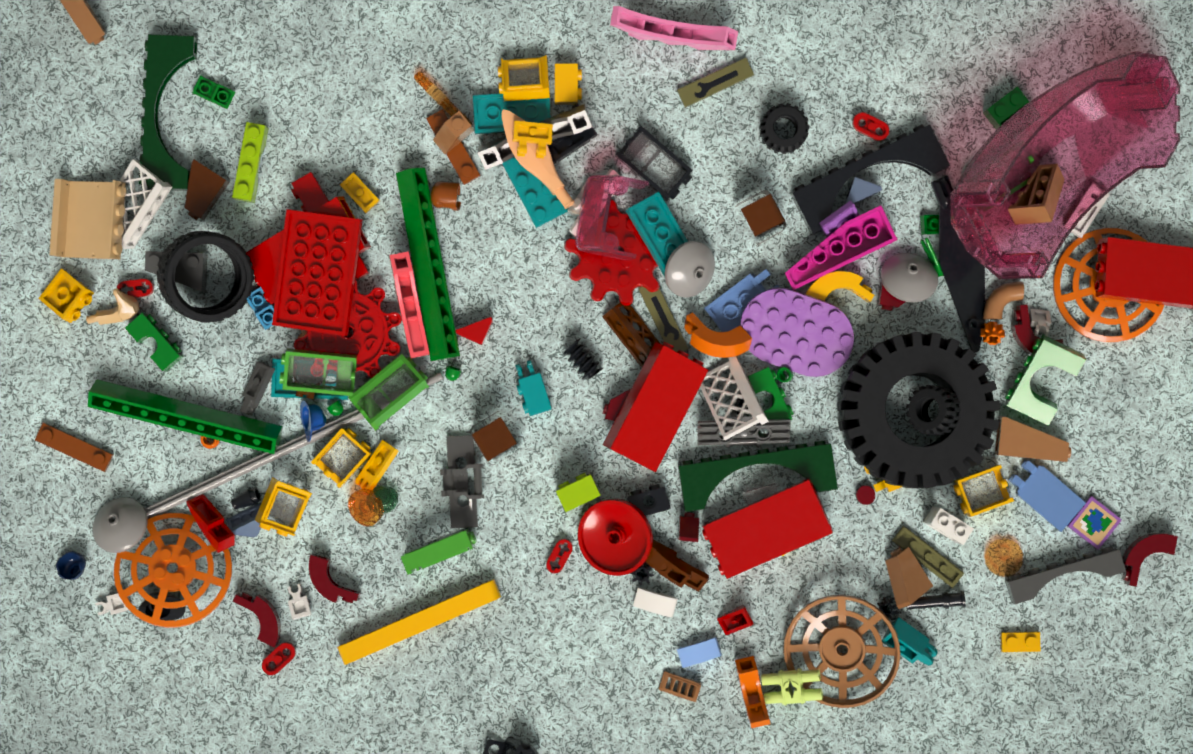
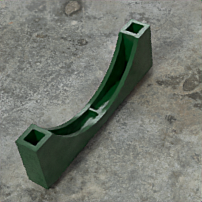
(164, 58)
(811, 462)

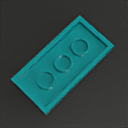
(489, 111)
(534, 194)
(657, 228)

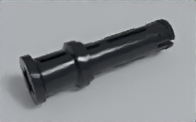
(945, 600)

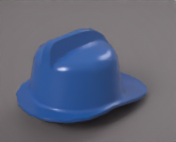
(311, 418)

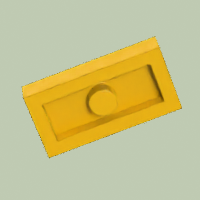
(359, 192)
(1020, 642)

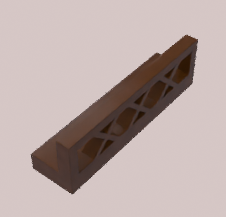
(632, 339)

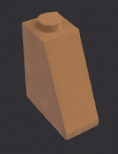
(453, 132)
(906, 577)

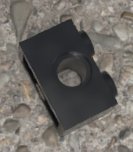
(660, 497)

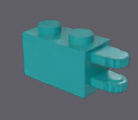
(533, 391)
(913, 643)

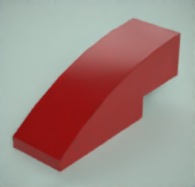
(211, 523)

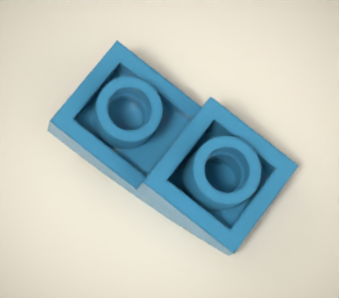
(262, 308)

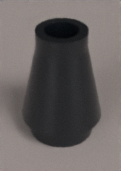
(247, 498)

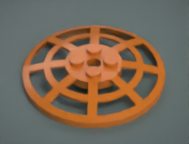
(1102, 302)
(172, 581)

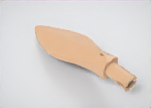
(540, 168)

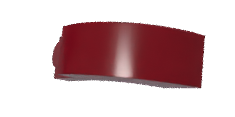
(324, 583)
(269, 619)

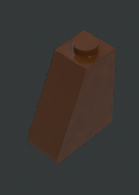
(203, 190)

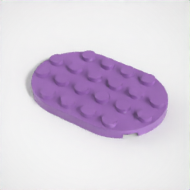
(798, 332)

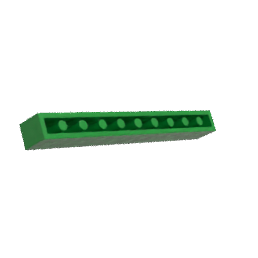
(427, 264)
(185, 416)

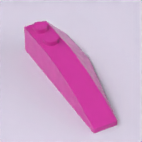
(846, 244)

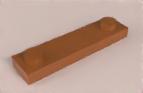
(458, 155)
(74, 447)

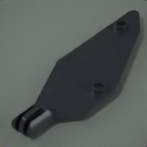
(960, 269)

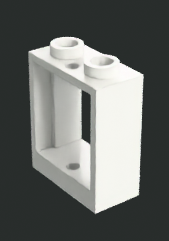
(948, 525)

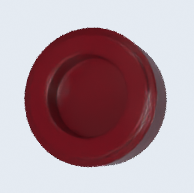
(865, 495)

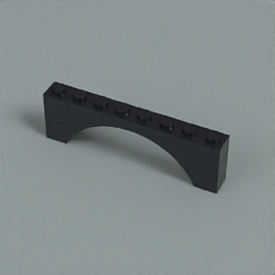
(916, 149)

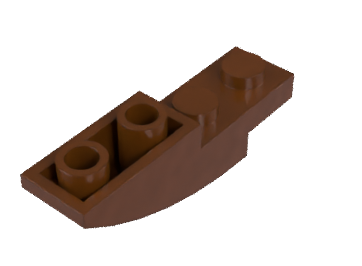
(674, 569)

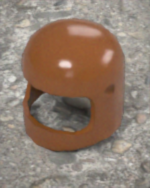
(445, 195)

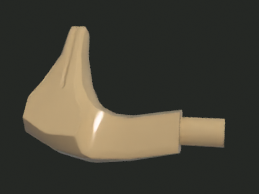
(125, 310)

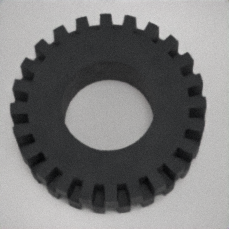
(866, 422)

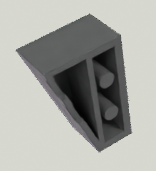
(190, 270)

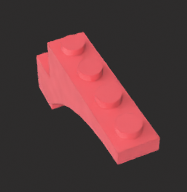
(409, 304)

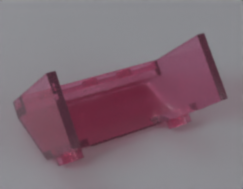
(594, 215)

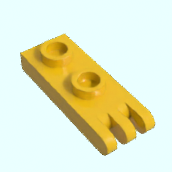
(376, 466)

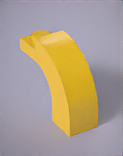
(841, 279)

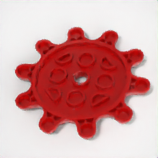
(614, 273)
(369, 333)

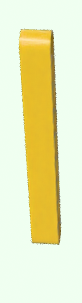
(419, 622)

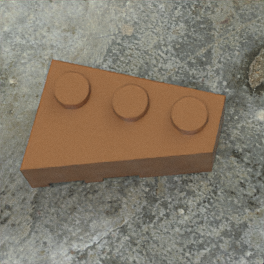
(1040, 197)

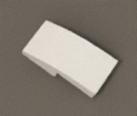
(655, 602)

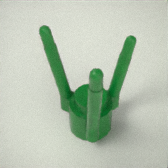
(931, 255)

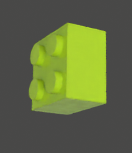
(578, 492)

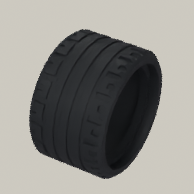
(242, 283)

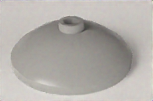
(683, 266)
(906, 283)
(125, 530)

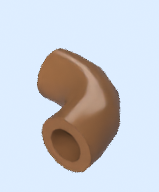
(1000, 297)

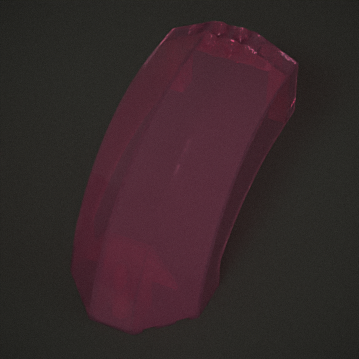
(1099, 134)

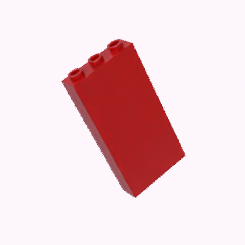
(267, 255)
(1144, 272)
(656, 406)
(767, 528)

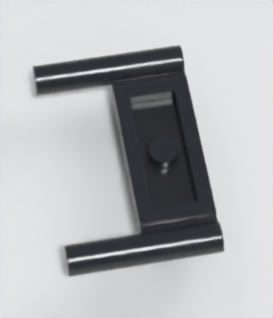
(566, 145)

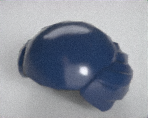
(71, 565)

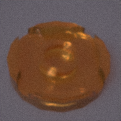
(365, 507)
(998, 559)

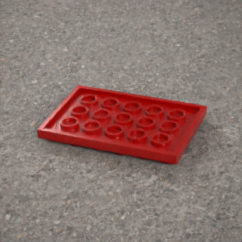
(317, 272)

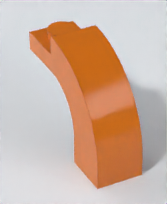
(717, 343)
(752, 692)

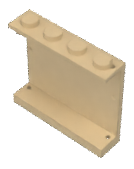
(87, 219)

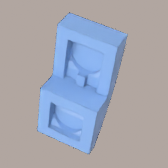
(699, 652)

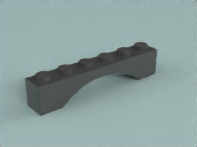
(564, 124)
(1027, 586)

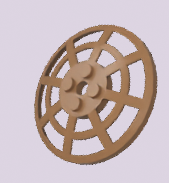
(844, 661)

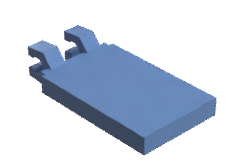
(728, 308)
(1047, 495)

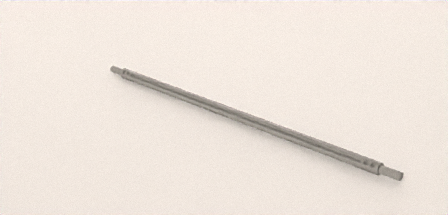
(260, 460)

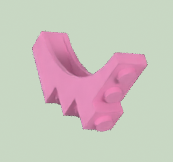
(672, 32)

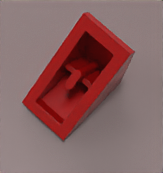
(477, 331)
(735, 620)

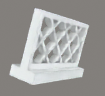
(148, 209)
(748, 394)

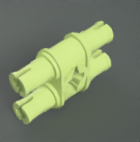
(797, 678)

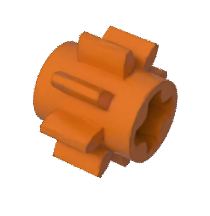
(992, 333)

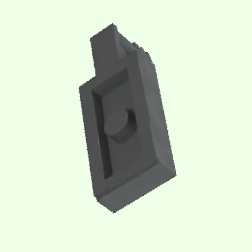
(256, 387)

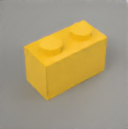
(567, 84)

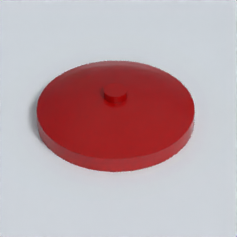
(615, 537)

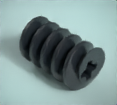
(582, 360)

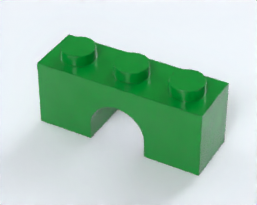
(166, 353)
(765, 381)

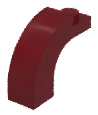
(1022, 332)
(1141, 549)

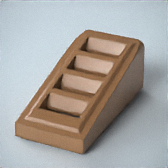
(697, 685)

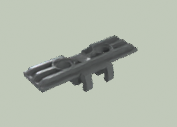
(777, 429)
(456, 481)

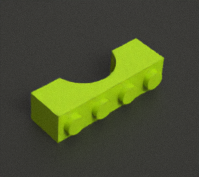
(248, 166)

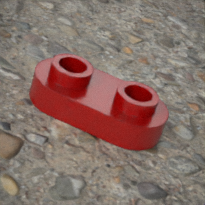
(870, 127)
(279, 658)

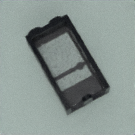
(655, 164)

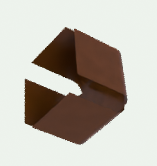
(763, 214)
(493, 438)

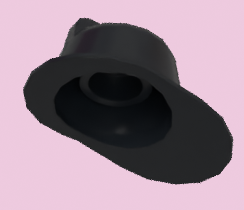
(167, 614)

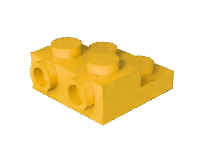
(66, 296)

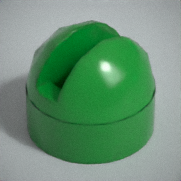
(452, 373)
(782, 376)
(336, 408)

